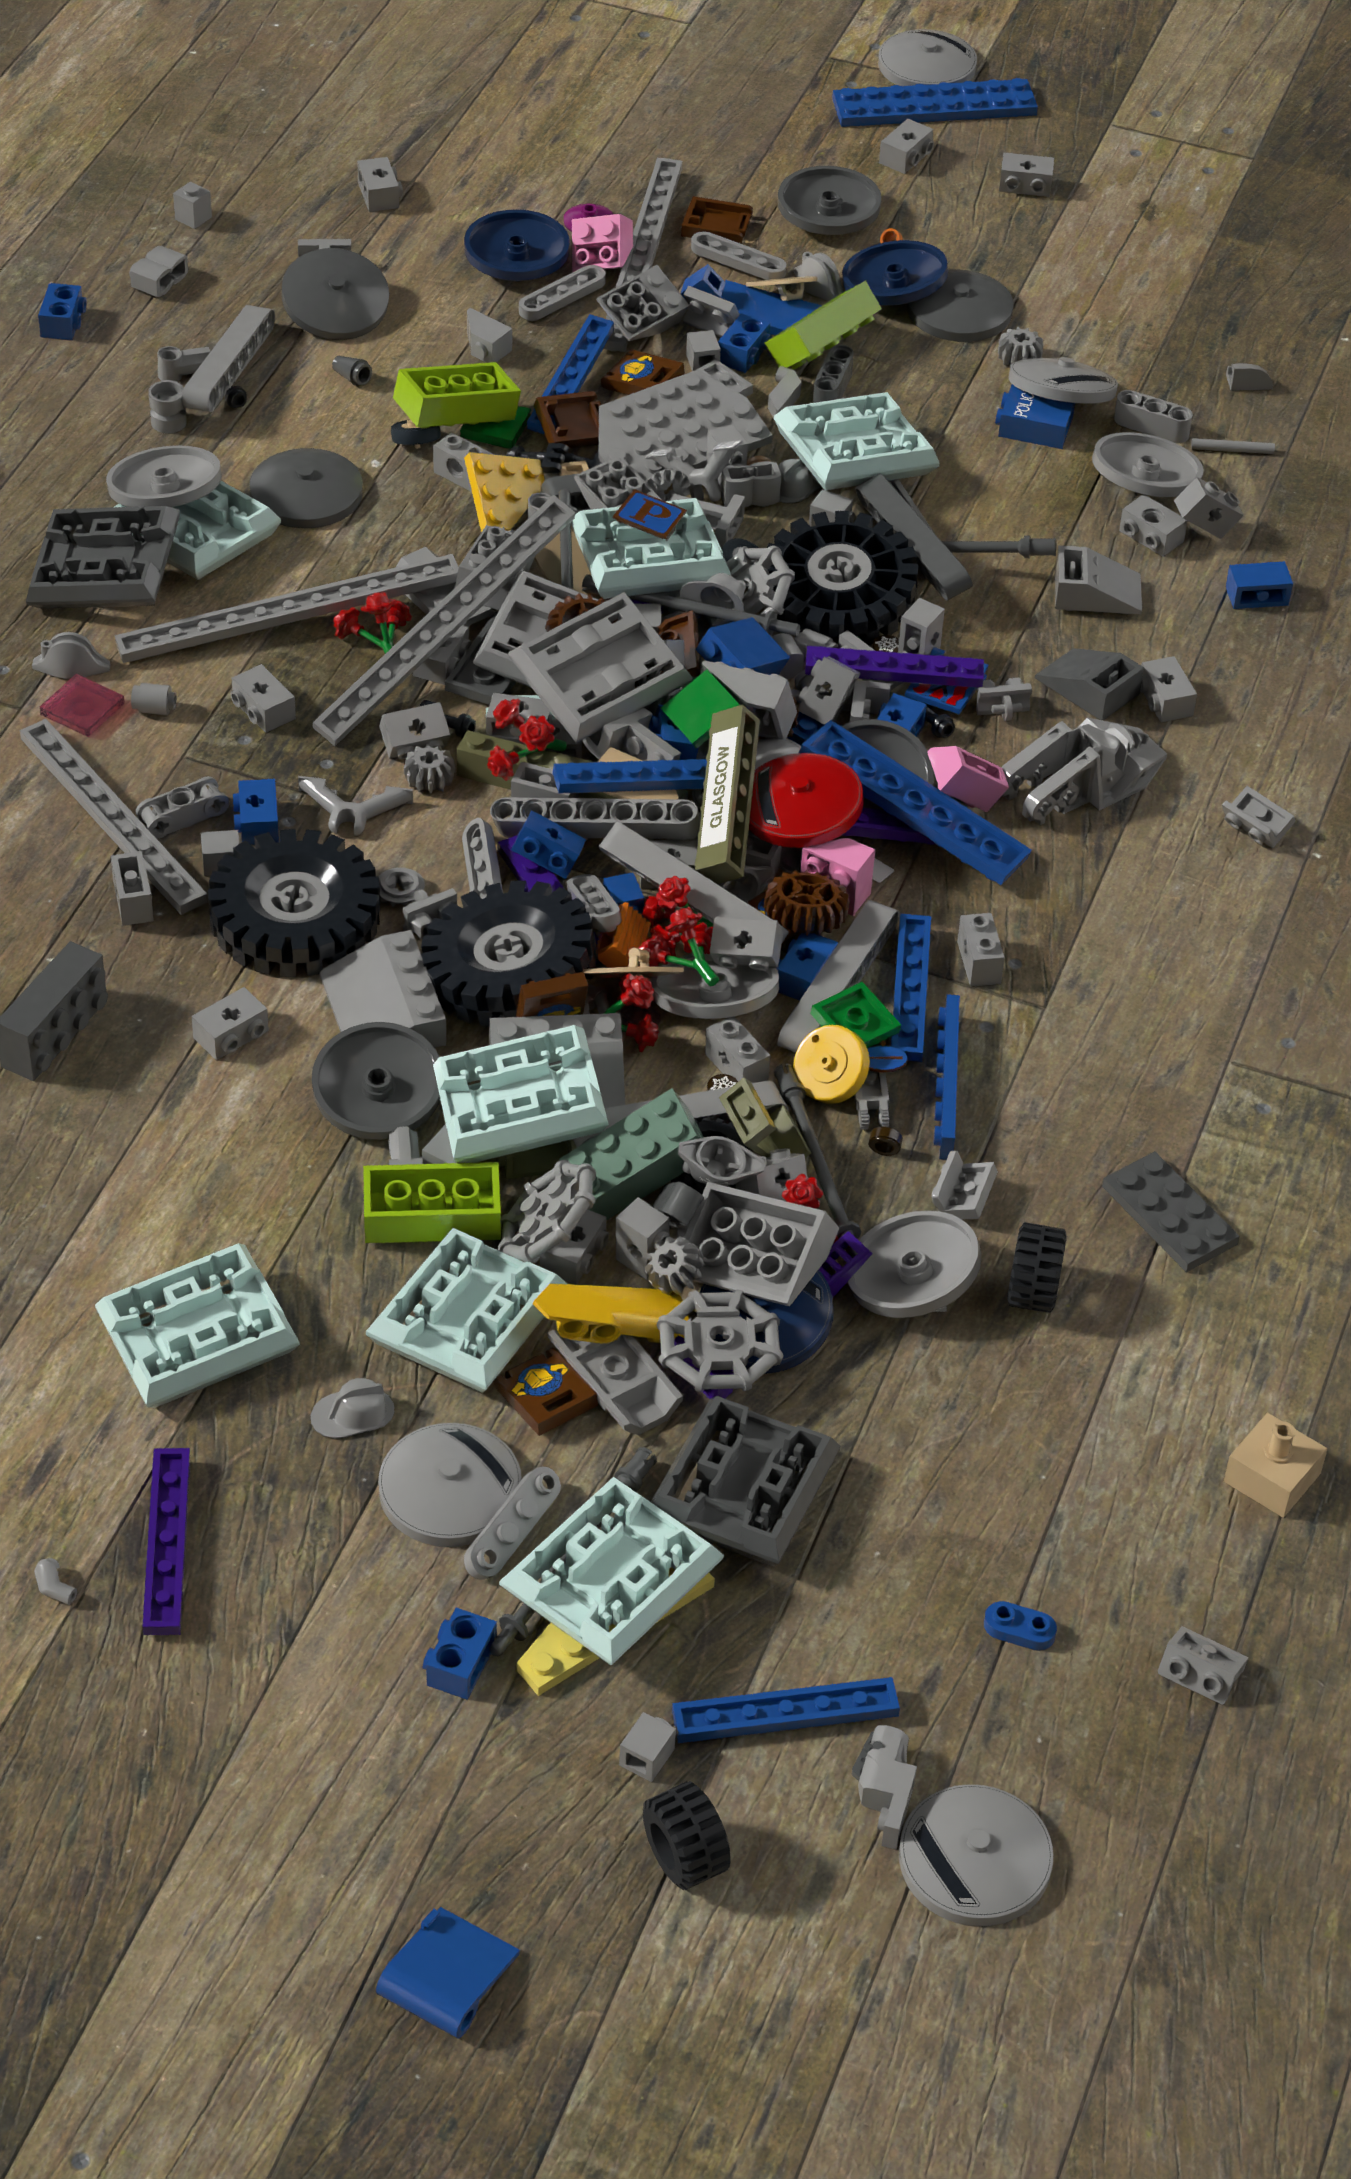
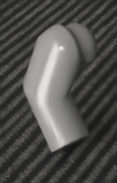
(49, 1582)

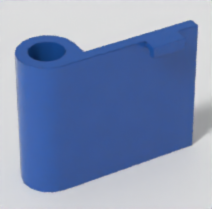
(445, 1971)

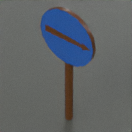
(886, 1058)

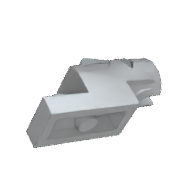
(886, 1780)

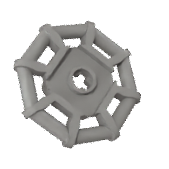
(759, 580)
(547, 1211)
(715, 1355)

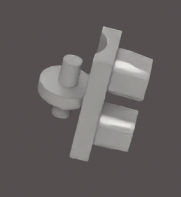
(1003, 699)
(426, 908)

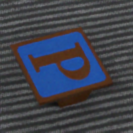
(650, 514)

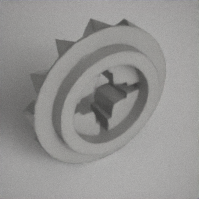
(661, 481)
(409, 881)

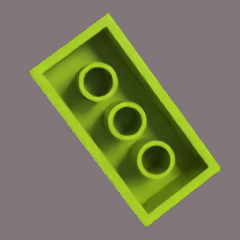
(824, 327)
(456, 394)
(430, 1201)

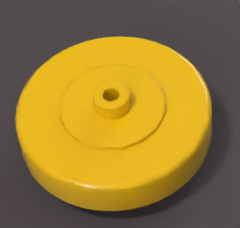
(831, 1064)

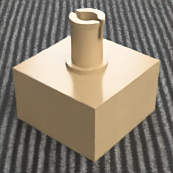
(1275, 1464)

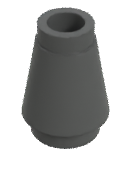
(353, 369)

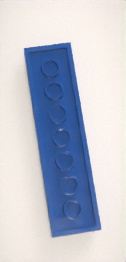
(934, 102)
(922, 805)

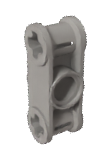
(182, 807)

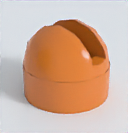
(890, 235)

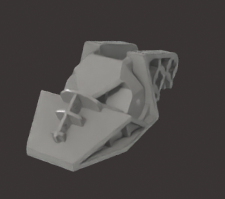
(1087, 764)

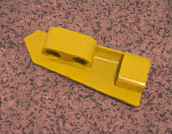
(605, 1312)

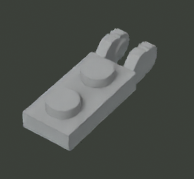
(873, 1096)

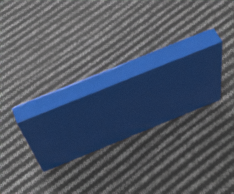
(767, 305)

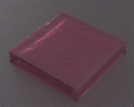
(82, 705)

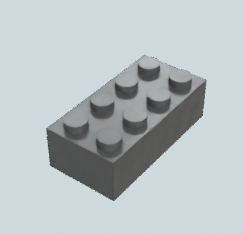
(52, 1011)

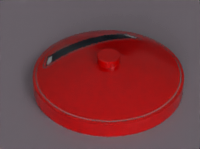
(804, 800)

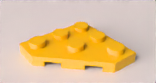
(502, 487)

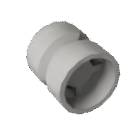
(167, 407)

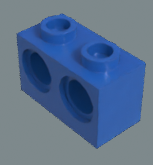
(61, 311)
(744, 342)
(466, 1654)

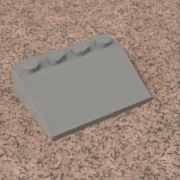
(385, 985)
(603, 1039)
(759, 1243)

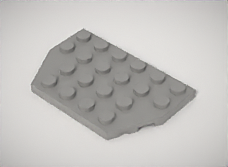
(676, 417)

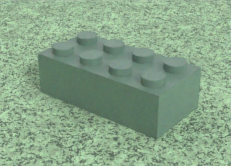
(637, 1153)

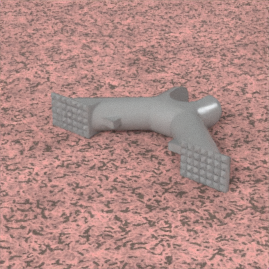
(704, 476)
(349, 811)

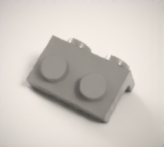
(1258, 816)
(963, 1187)

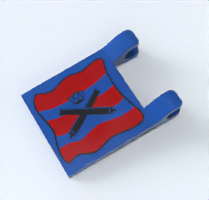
(942, 696)

